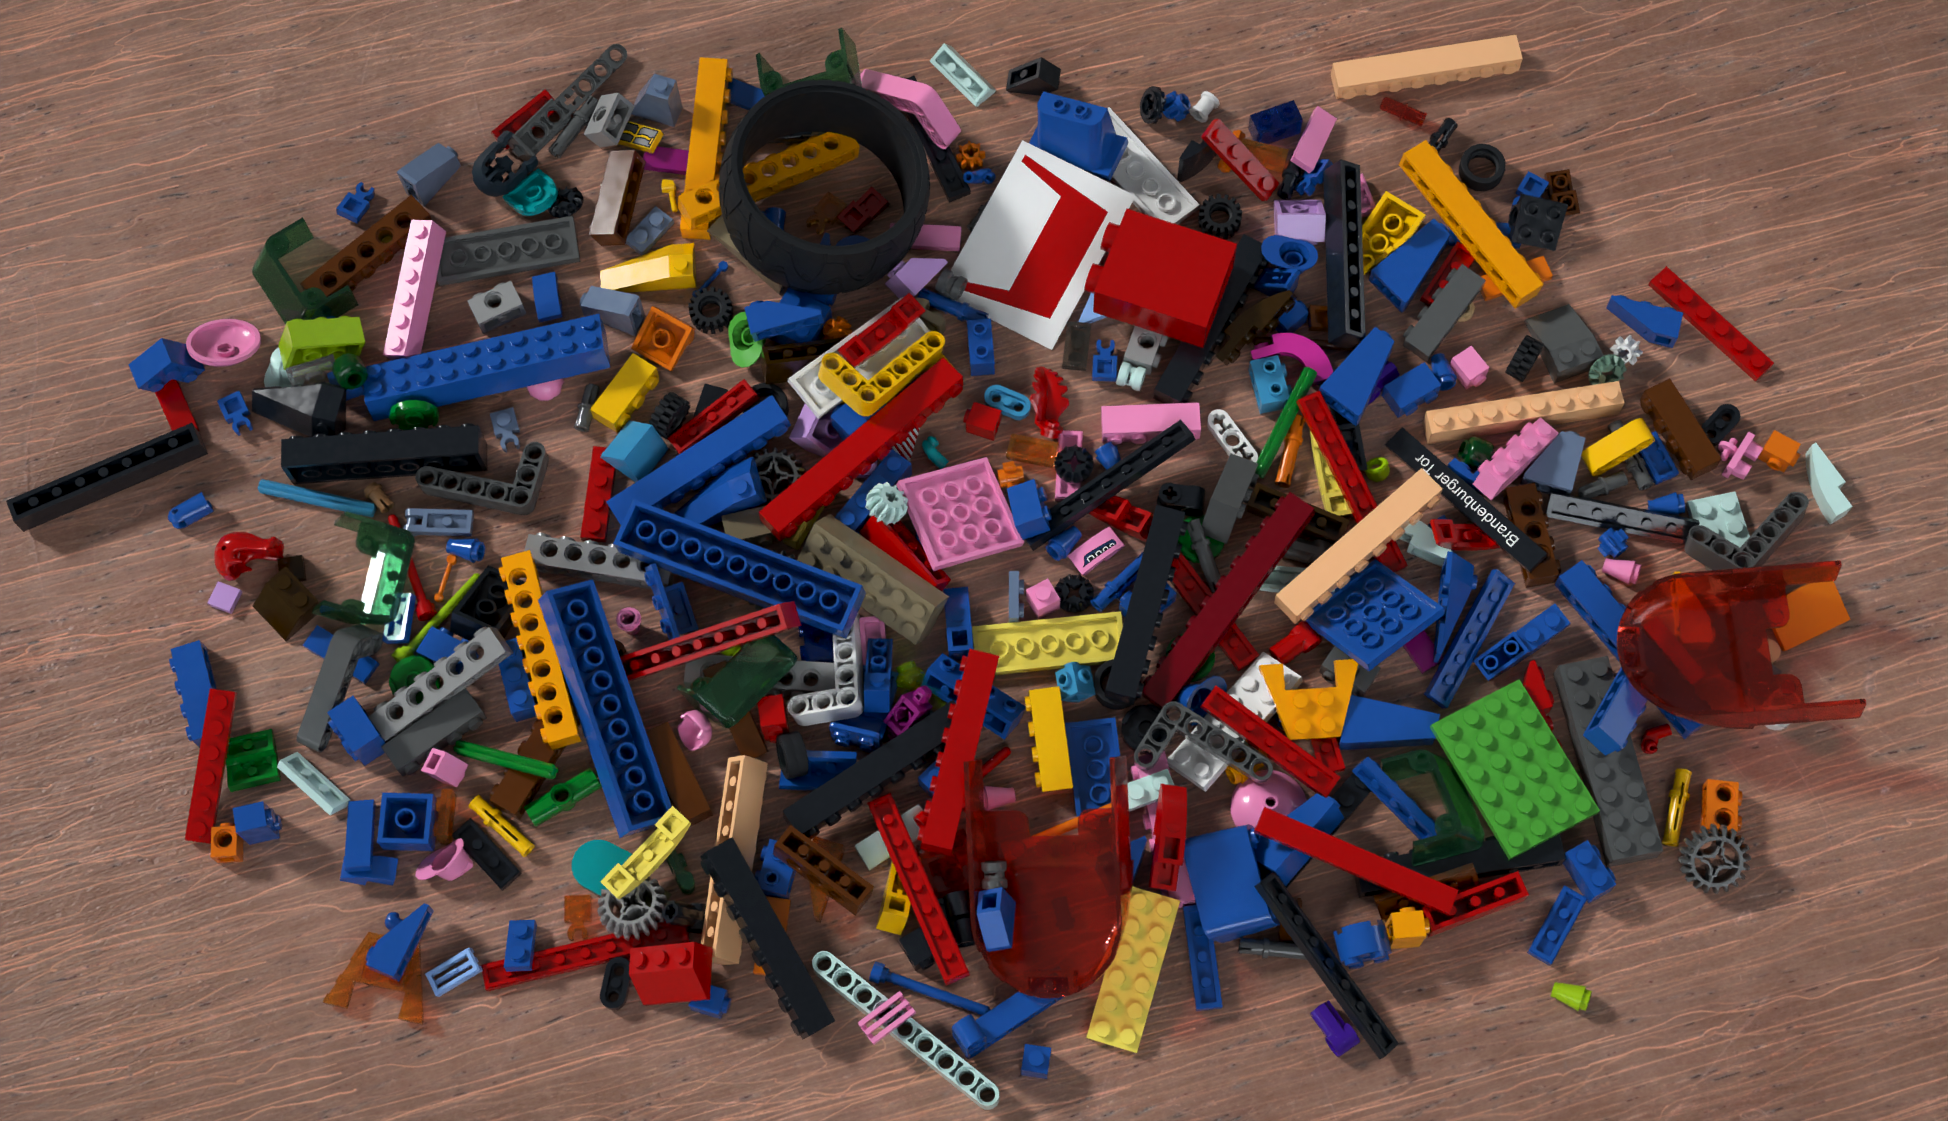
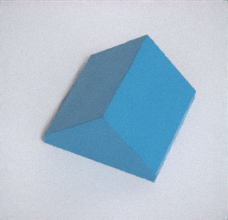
(635, 450)

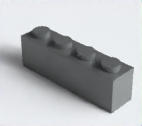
(1444, 312)
(435, 730)

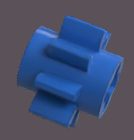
(1176, 106)
(1613, 543)

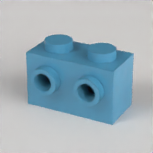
(1269, 383)

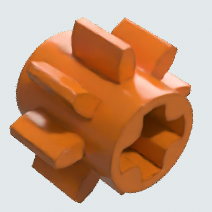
(967, 150)
(836, 328)
(1010, 475)

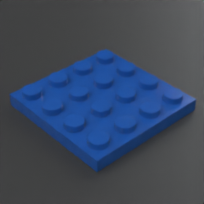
(1374, 615)

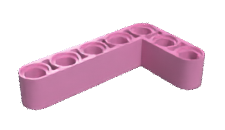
(915, 99)

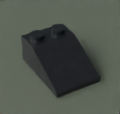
(484, 606)

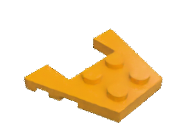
(1312, 711)

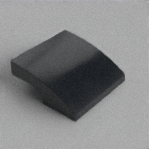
(1194, 160)

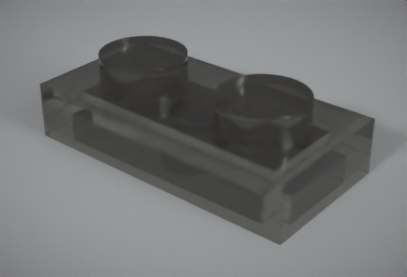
(1076, 346)

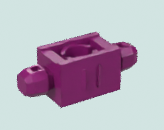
(919, 708)

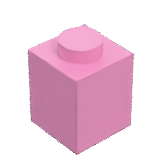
(1469, 368)
(1042, 599)
(444, 767)

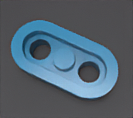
(1009, 400)

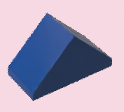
(1277, 281)

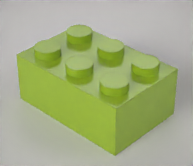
(320, 337)

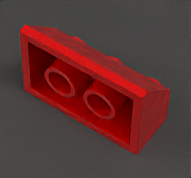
(671, 973)

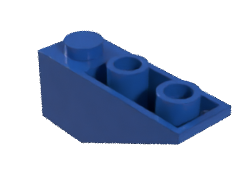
(1651, 322)
(958, 622)
(878, 675)

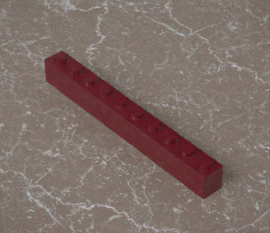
(1228, 601)

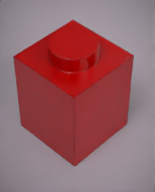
(982, 420)

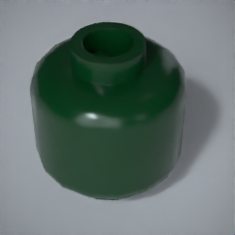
(349, 371)
(1475, 452)

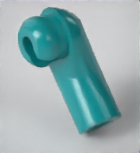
(932, 453)

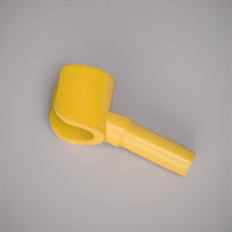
(669, 186)

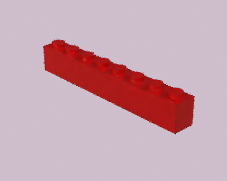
(711, 640)
(960, 746)

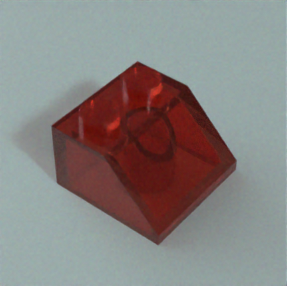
(944, 871)

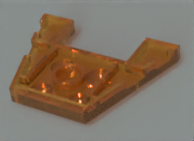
(358, 972)

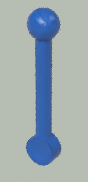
(723, 266)

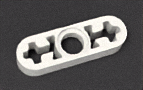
(1216, 431)

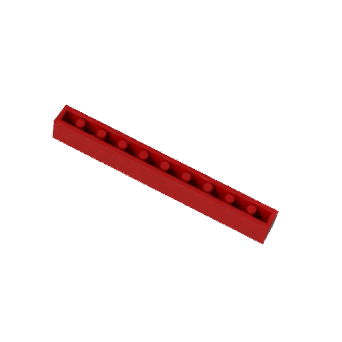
(861, 449)

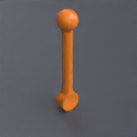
(451, 560)

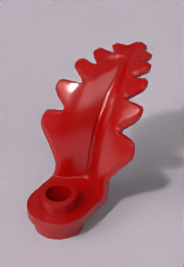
(1048, 402)

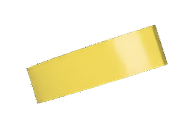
(1330, 492)
(649, 855)

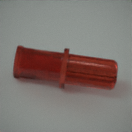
(1403, 111)

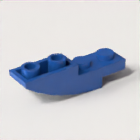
(1522, 643)

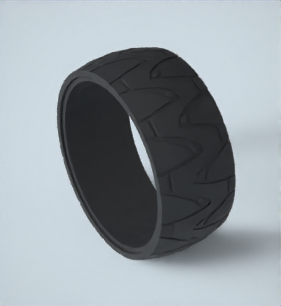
(835, 109)

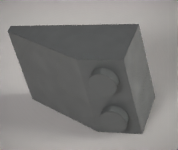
(1567, 342)

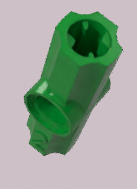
(548, 806)

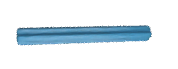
(317, 498)

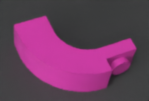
(1299, 348)

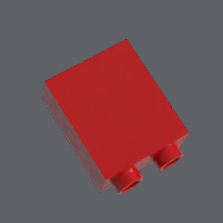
(1161, 277)

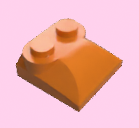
(663, 338)

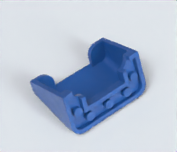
(1223, 883)

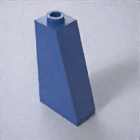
(1408, 266)
(1356, 377)
(1385, 725)
(1272, 856)

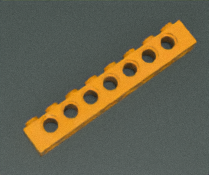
(782, 177)
(566, 731)

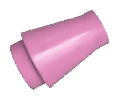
(1623, 570)
(629, 620)
(997, 796)

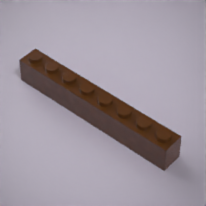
(520, 788)

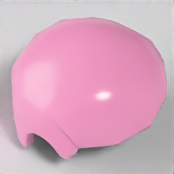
(547, 390)
(694, 730)

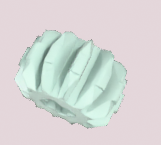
(886, 503)

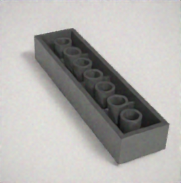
(1614, 780)

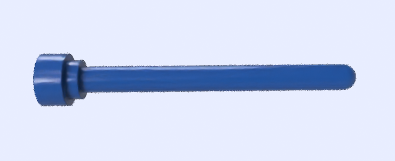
(882, 974)

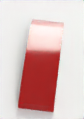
(882, 332)
(1460, 536)

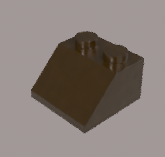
(285, 604)

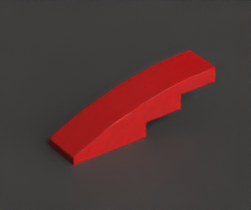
(1124, 517)

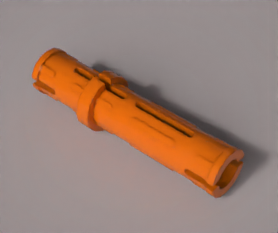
(1292, 442)

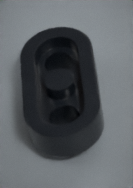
(1719, 427)
(615, 984)

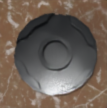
(1137, 723)

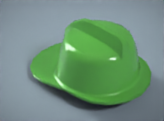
(742, 345)

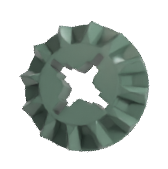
(1606, 364)

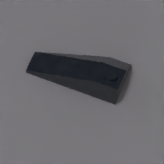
(304, 408)

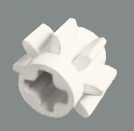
(1629, 344)

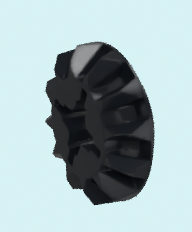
(1152, 105)
(563, 208)
(1082, 470)
(1074, 604)

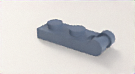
(439, 522)

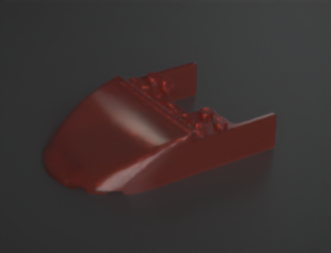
(1704, 648)
(1065, 887)

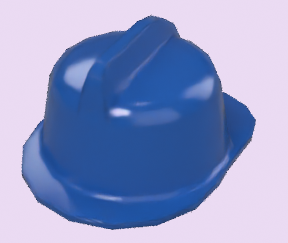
(1289, 253)
(1195, 694)

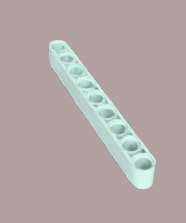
(912, 1040)

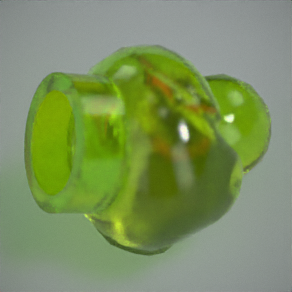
(909, 676)

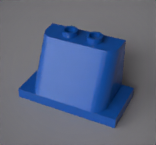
(1078, 134)

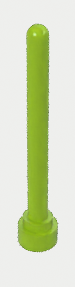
(411, 647)

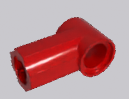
(1300, 639)

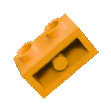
(1407, 928)

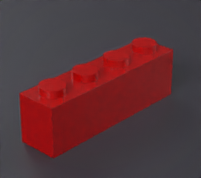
(905, 548)
(1478, 903)

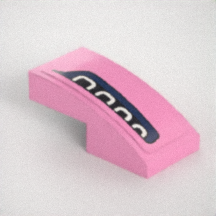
(1095, 550)

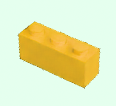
(625, 393)

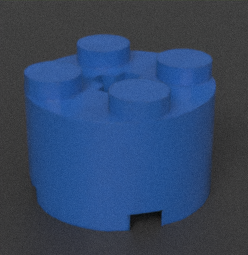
(1362, 943)

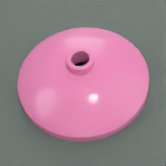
(223, 342)
(1251, 797)

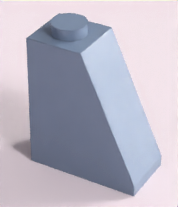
(659, 101)
(429, 172)
(615, 308)
(1557, 465)

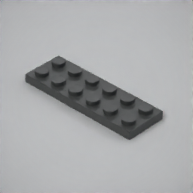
(508, 250)

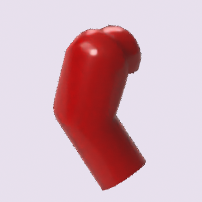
(1651, 737)

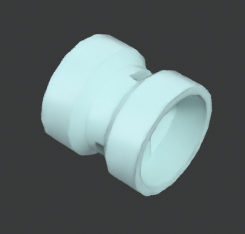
(1136, 378)

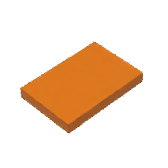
(1812, 611)

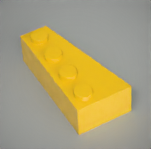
(1050, 739)

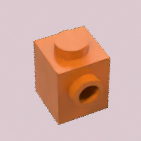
(1780, 452)

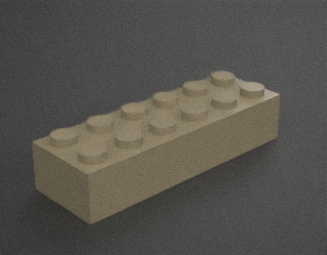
(891, 589)

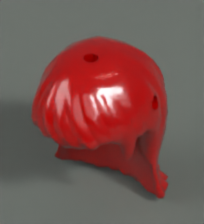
(241, 547)

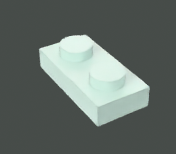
(1146, 789)

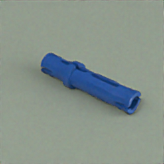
(945, 304)
(1117, 586)

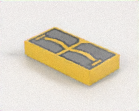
(641, 137)

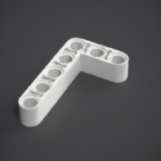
(843, 691)

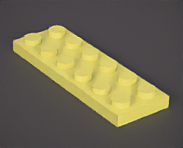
(1050, 642)
(1134, 972)

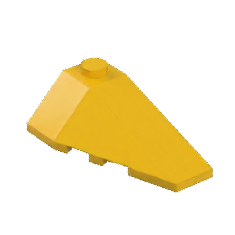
(1388, 228)
(658, 270)

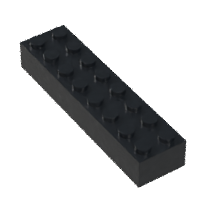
(383, 453)

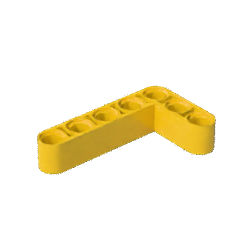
(909, 363)

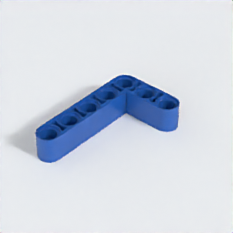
(979, 1034)

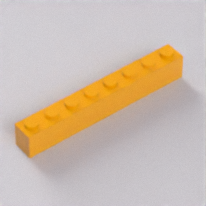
(707, 132)
(1471, 224)

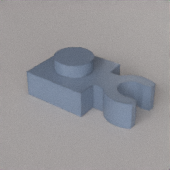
(505, 426)

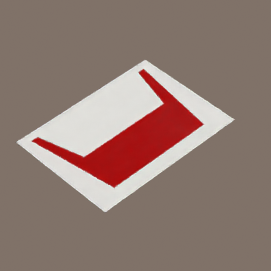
(1037, 243)

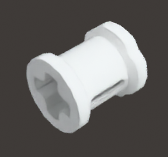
(1204, 106)

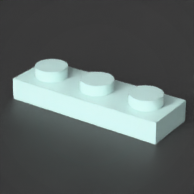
(313, 783)

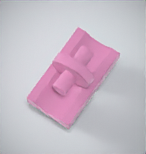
(1736, 465)

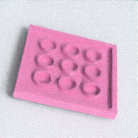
(960, 513)

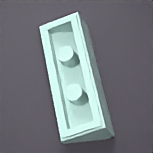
(962, 75)
(873, 849)

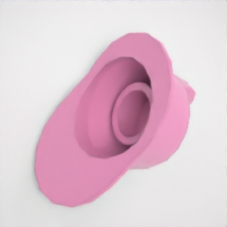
(446, 862)

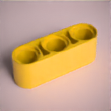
(1617, 447)

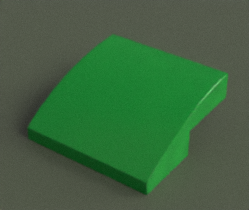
(252, 760)

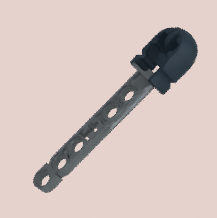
(524, 144)

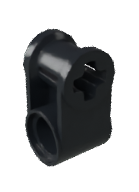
(1183, 498)

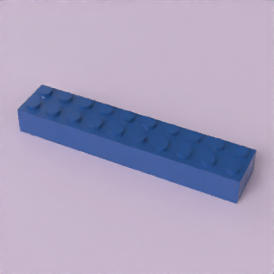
(489, 366)
(739, 567)
(605, 707)

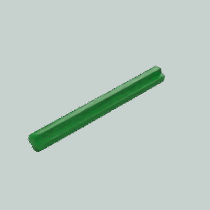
(1284, 421)
(506, 759)

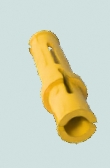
(1678, 796)
(523, 845)

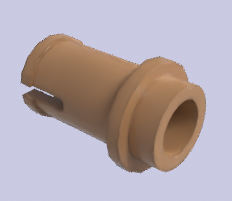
(377, 495)

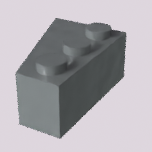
(1229, 496)

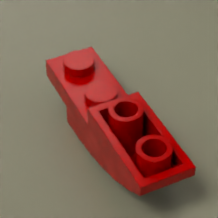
(1542, 698)
(1170, 837)

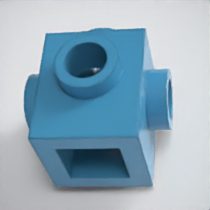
(1075, 682)

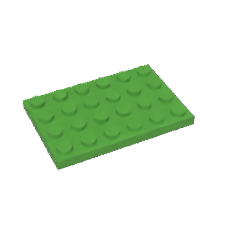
(1514, 769)

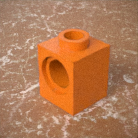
(227, 854)

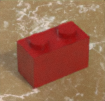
(773, 717)

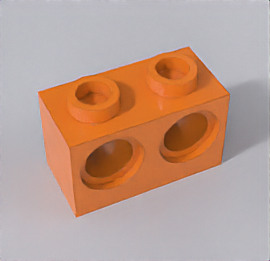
(1713, 807)

